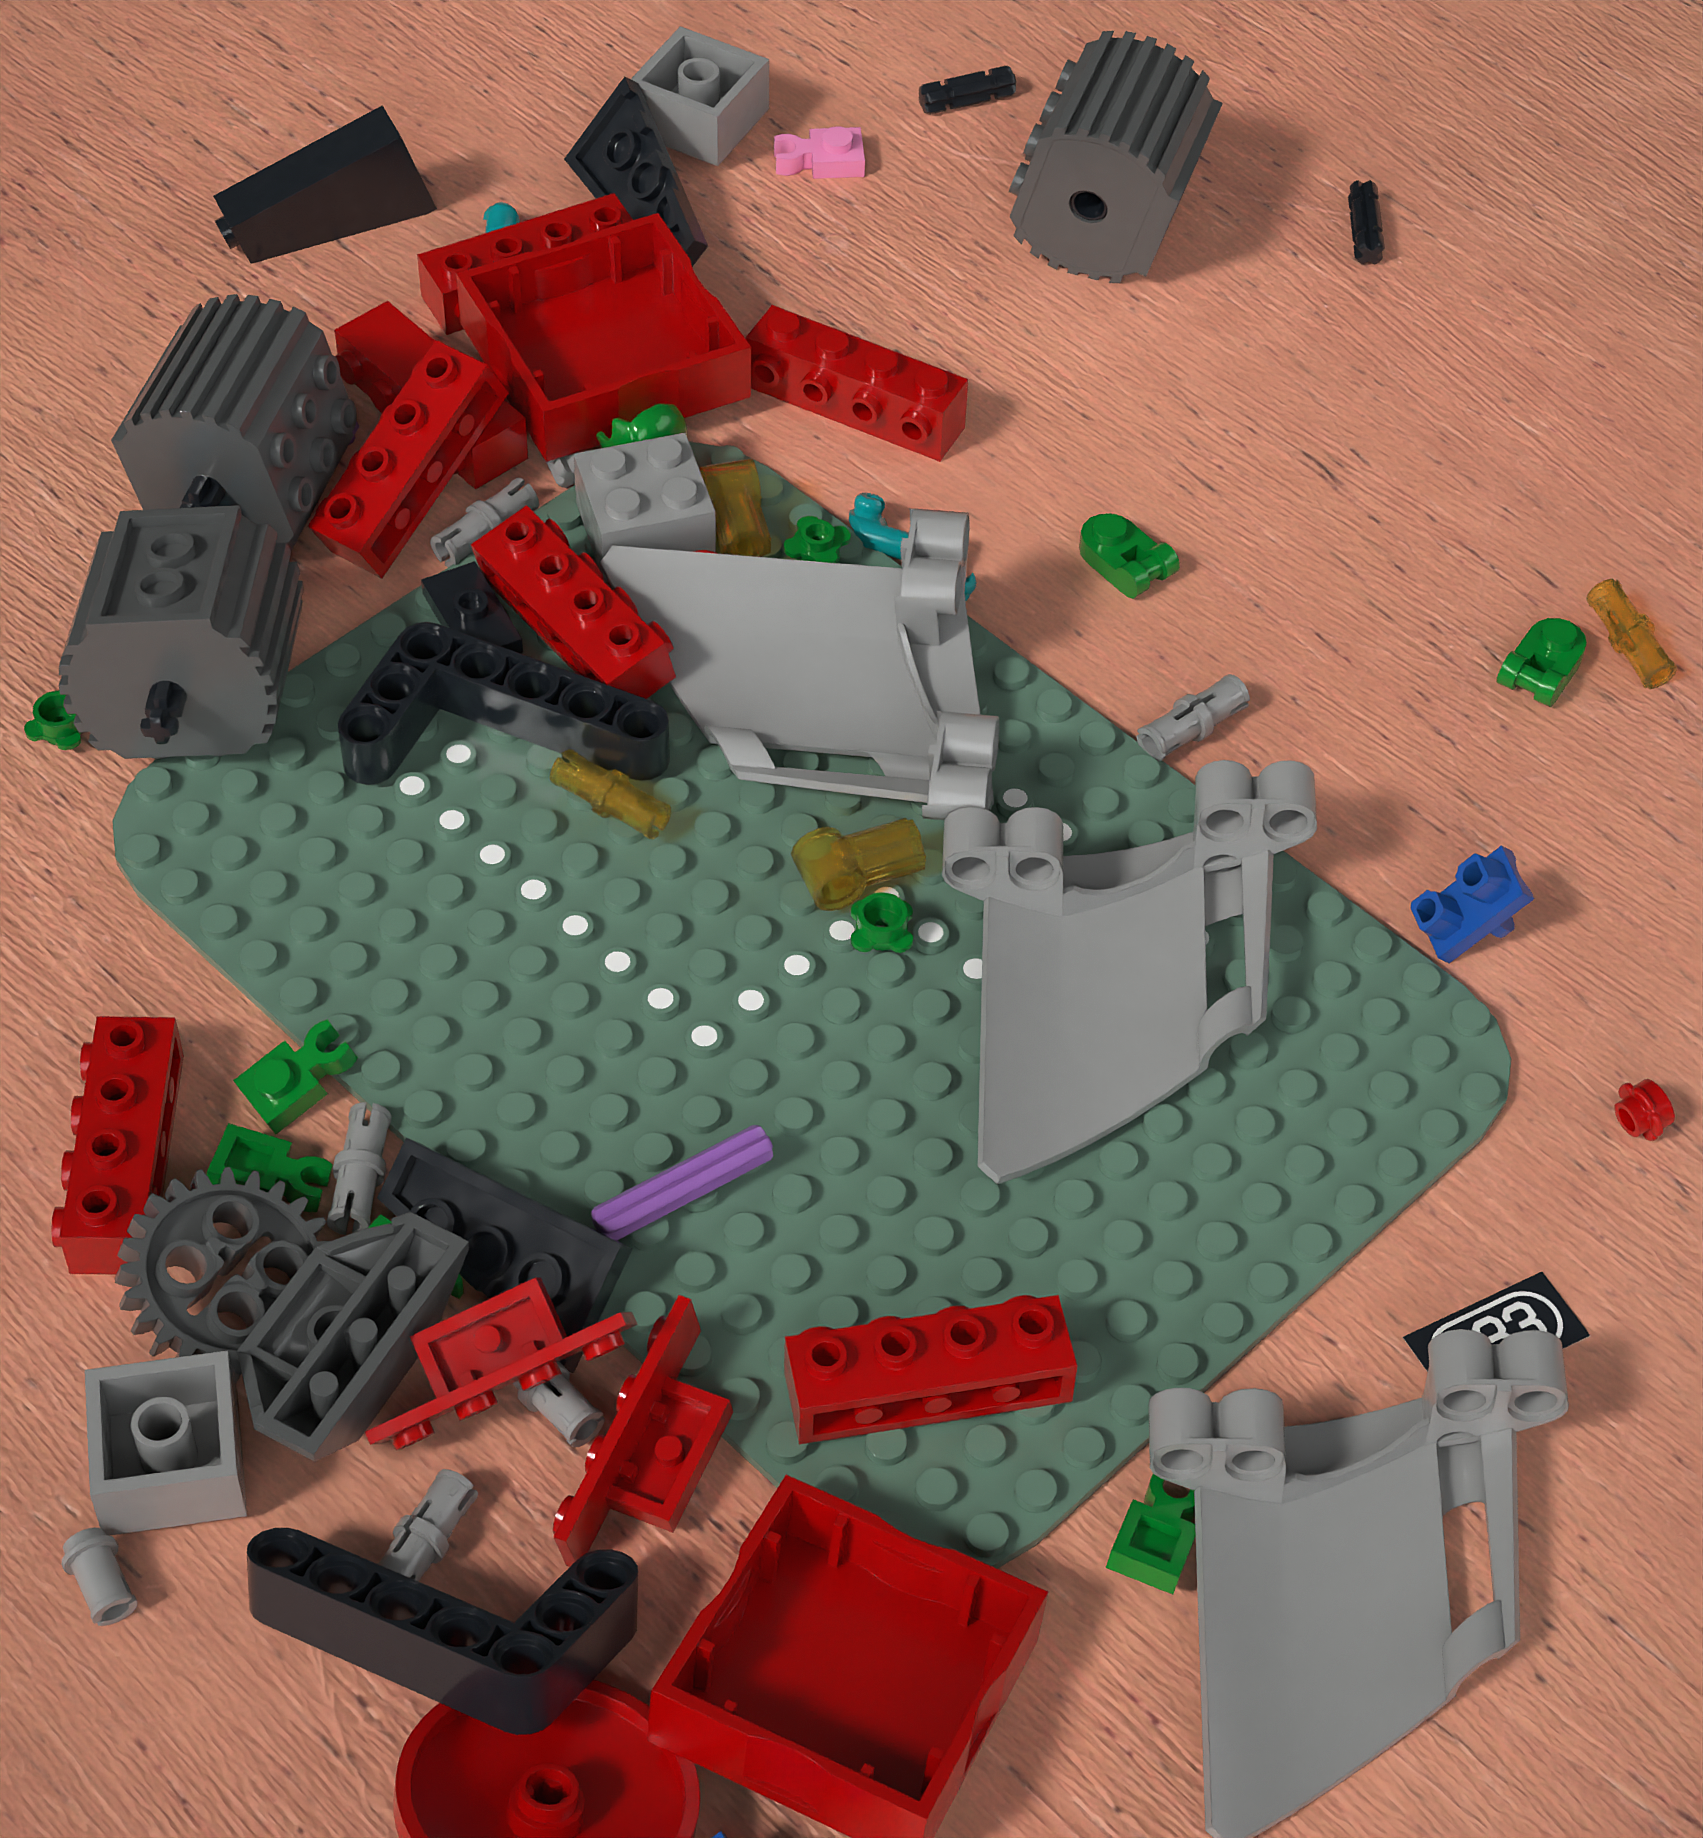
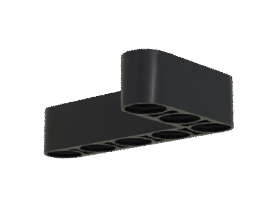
(501, 689)
(439, 1645)

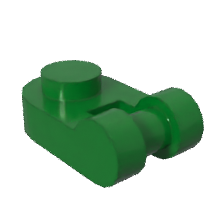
(1125, 554)
(1545, 660)

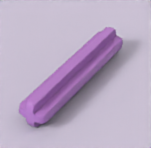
(683, 1183)

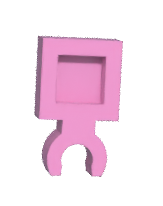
(828, 152)

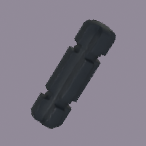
(967, 89)
(1366, 222)

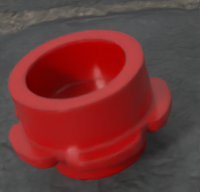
(1644, 1109)

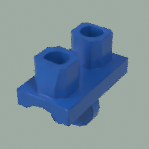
(1474, 905)

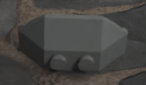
(343, 1332)

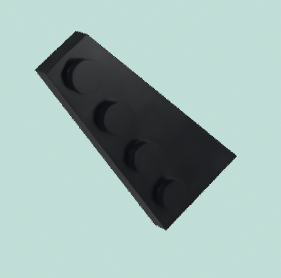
(628, 157)
(509, 1236)

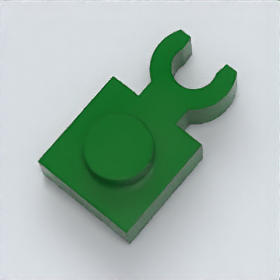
(287, 1082)
(251, 1150)
(1155, 1538)

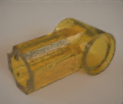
(737, 506)
(842, 866)

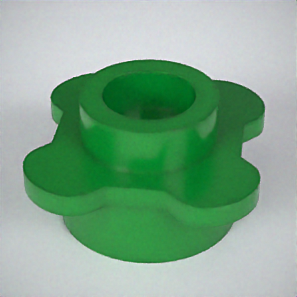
(817, 541)
(53, 722)
(881, 910)

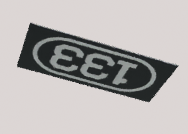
(1519, 1308)

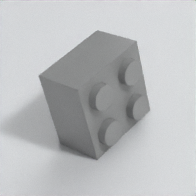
(704, 94)
(644, 497)
(164, 1443)

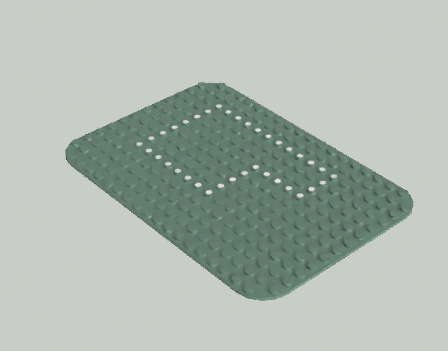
(621, 1001)

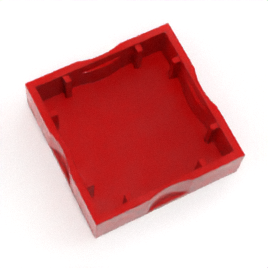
(602, 334)
(847, 1667)

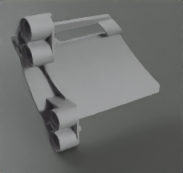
(829, 662)
(1104, 958)
(1332, 1568)

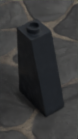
(325, 191)

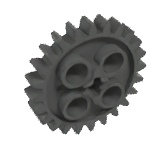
(184, 1236)

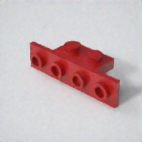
(490, 1348)
(653, 1446)

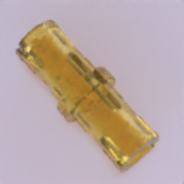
(1631, 633)
(610, 794)

